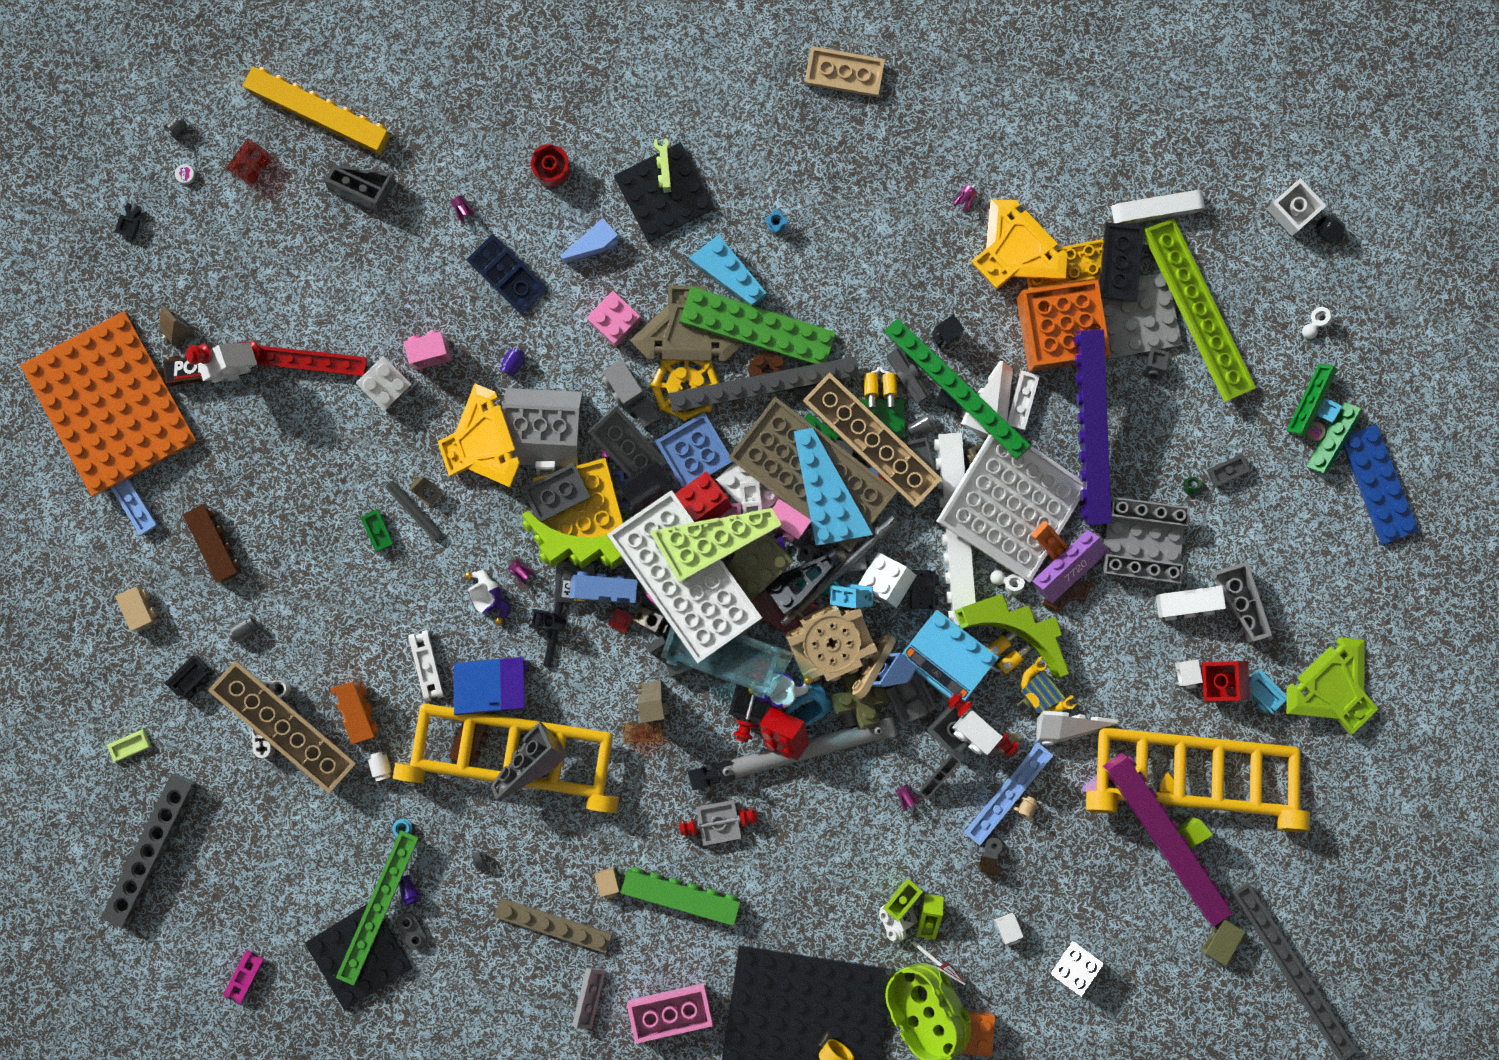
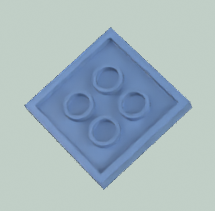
(694, 450)

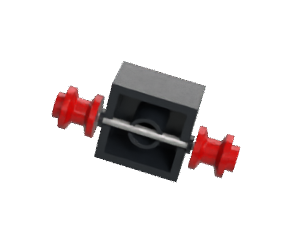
(748, 708)

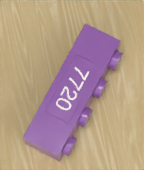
(1070, 566)

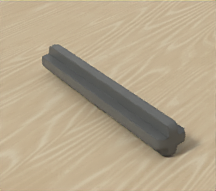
(413, 510)

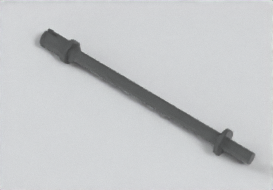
(880, 534)

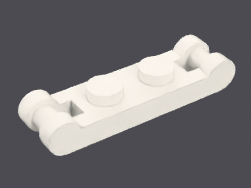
(426, 665)

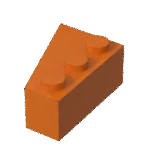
(356, 711)

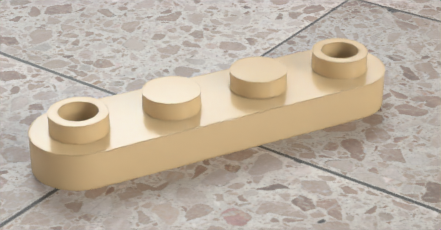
(874, 666)

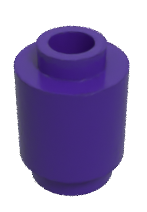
(513, 361)

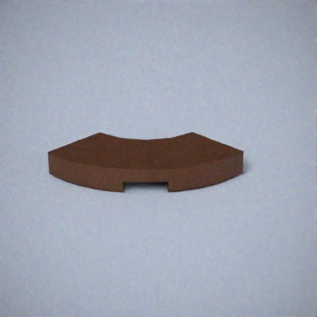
(1077, 591)

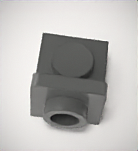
(1156, 364)

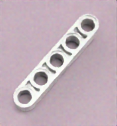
(1158, 207)

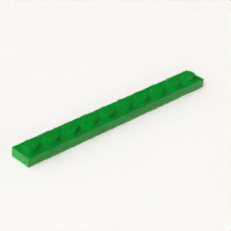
(957, 389)

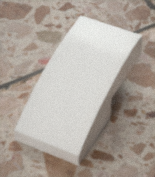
(750, 496)

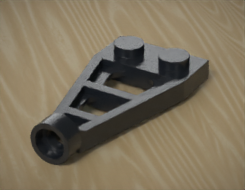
(786, 598)

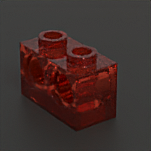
(244, 159)

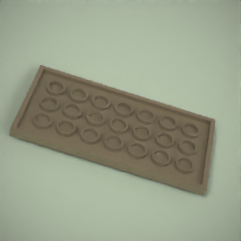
(772, 458)

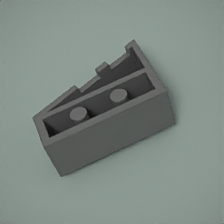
(361, 186)

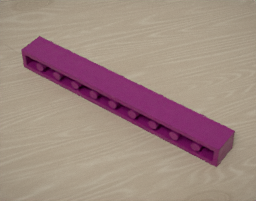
(1167, 839)

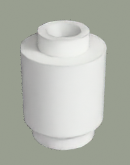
(379, 766)

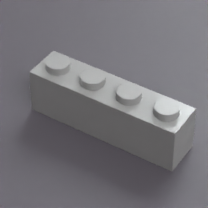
(1244, 599)

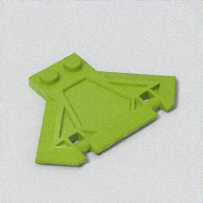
(1334, 687)

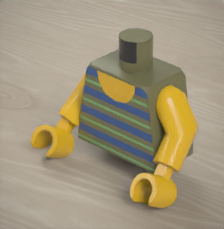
(1041, 692)

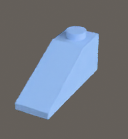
(595, 241)

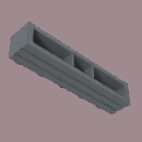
(941, 774)

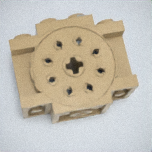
(831, 659)

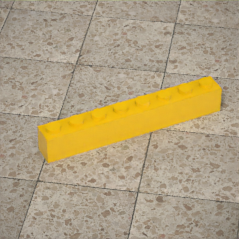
(316, 110)

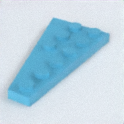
(829, 502)

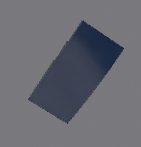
(506, 274)

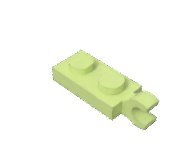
(663, 163)

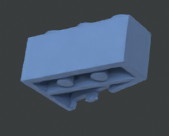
(603, 588)

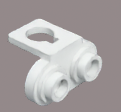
(895, 929)

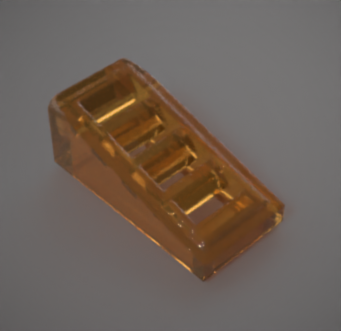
(659, 732)

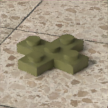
(862, 708)

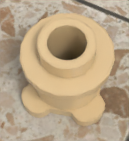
(1027, 808)

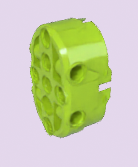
(926, 1038)

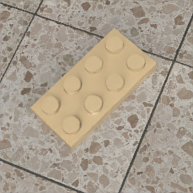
(844, 71)

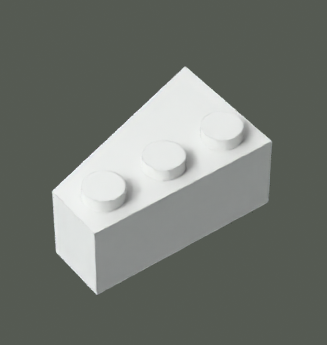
(1190, 602)

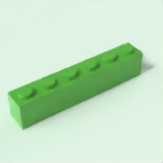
(680, 896)

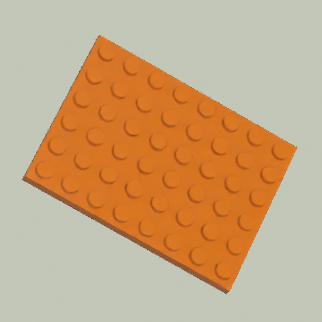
(108, 403)

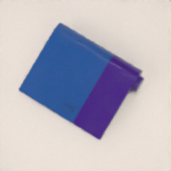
(489, 685)

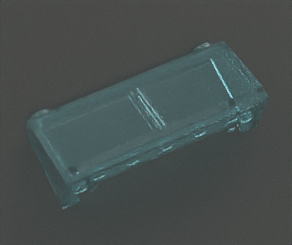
(740, 661)

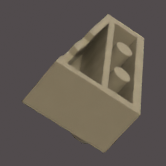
(651, 702)

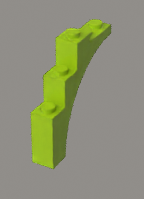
(558, 546)
(1020, 622)

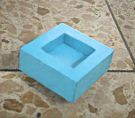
(1329, 410)

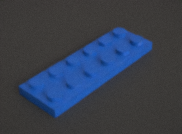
(1379, 485)

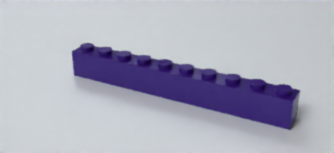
(1093, 425)

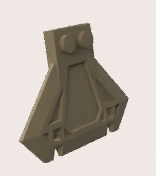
(679, 340)

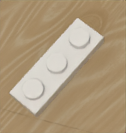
(1022, 400)

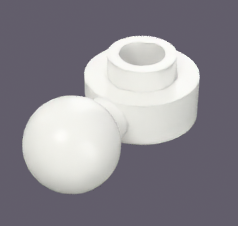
(1310, 330)
(998, 578)

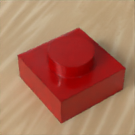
(621, 620)

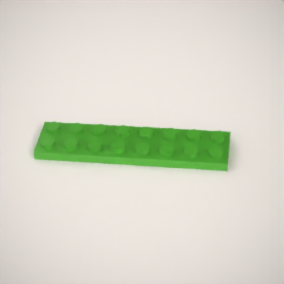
(756, 327)

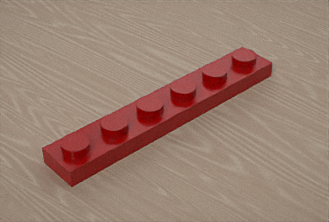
(312, 361)

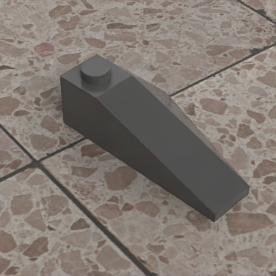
(535, 758)

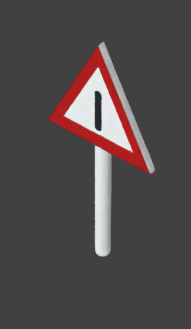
(946, 968)

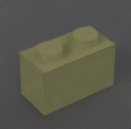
(1223, 942)

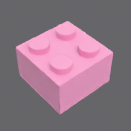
(614, 319)
(427, 350)
(792, 521)

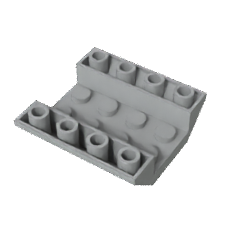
(543, 425)
(1145, 540)

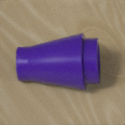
(408, 891)

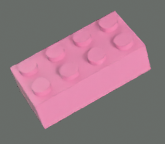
(670, 1013)

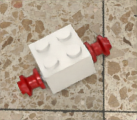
(224, 360)
(977, 732)

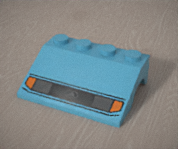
(949, 656)

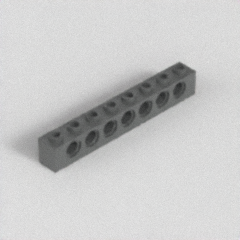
(114, 911)

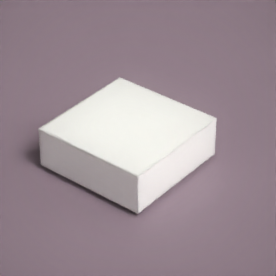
(545, 467)

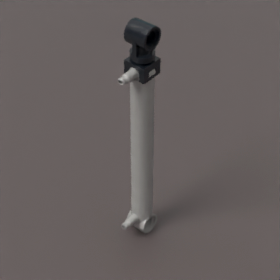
(768, 759)

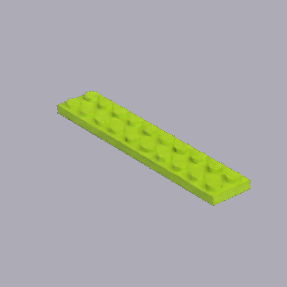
(1199, 310)

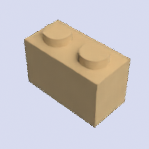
(137, 608)

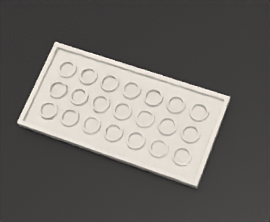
(702, 609)

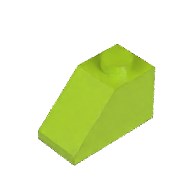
(1194, 831)
(902, 899)
(930, 916)

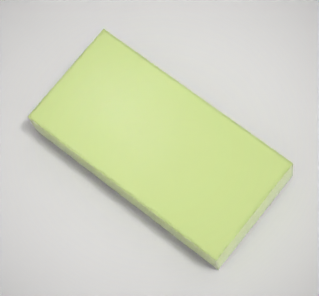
(129, 746)

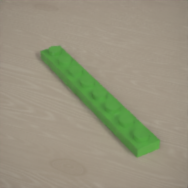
(377, 907)

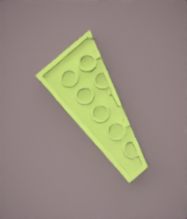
(705, 542)

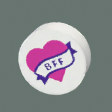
(185, 174)

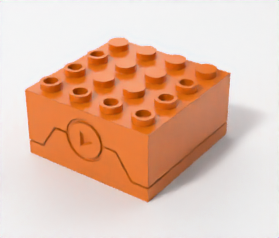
(1051, 319)

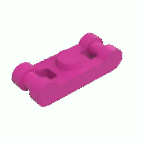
(243, 977)

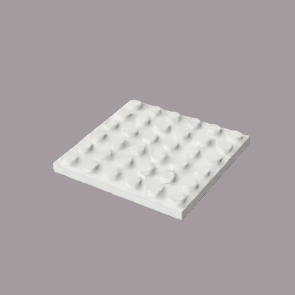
(1006, 502)

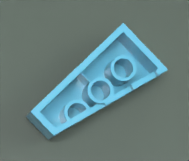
(725, 268)

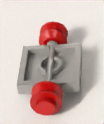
(718, 822)

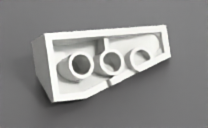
(995, 394)
(1059, 727)

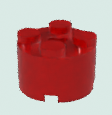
(553, 155)

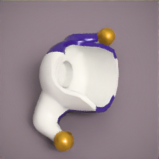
(488, 595)
(785, 692)

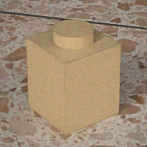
(607, 883)

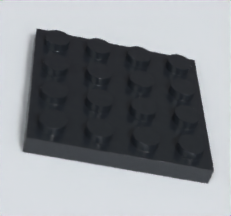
(660, 211)
(383, 964)

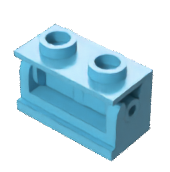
(851, 596)
(1265, 692)

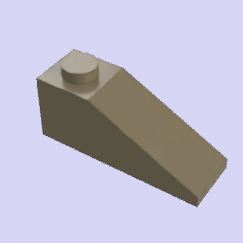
(173, 327)

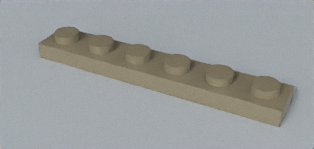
(553, 925)

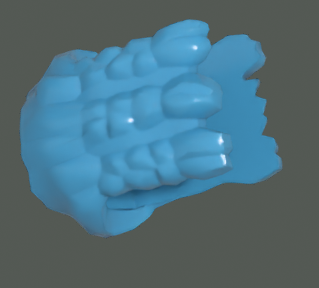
(814, 710)

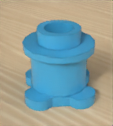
(776, 216)

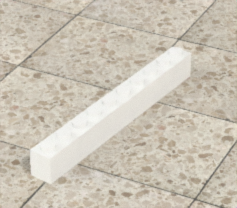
(958, 551)

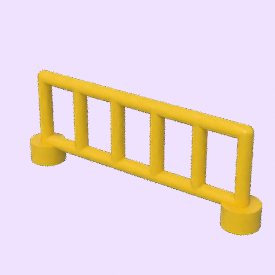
(1289, 816)

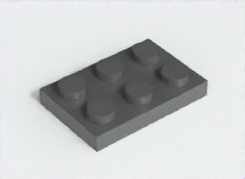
(557, 492)

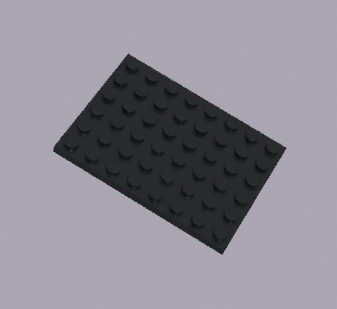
(797, 1002)

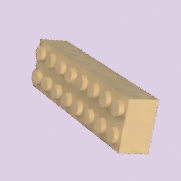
(872, 440)
(282, 726)

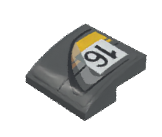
(563, 580)

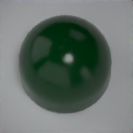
(1192, 491)

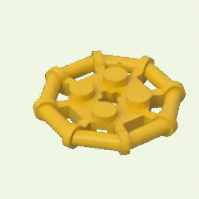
(674, 383)

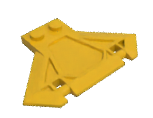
(1017, 247)
(481, 440)

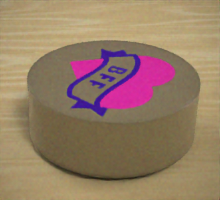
(1316, 431)

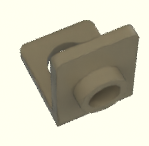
(420, 485)

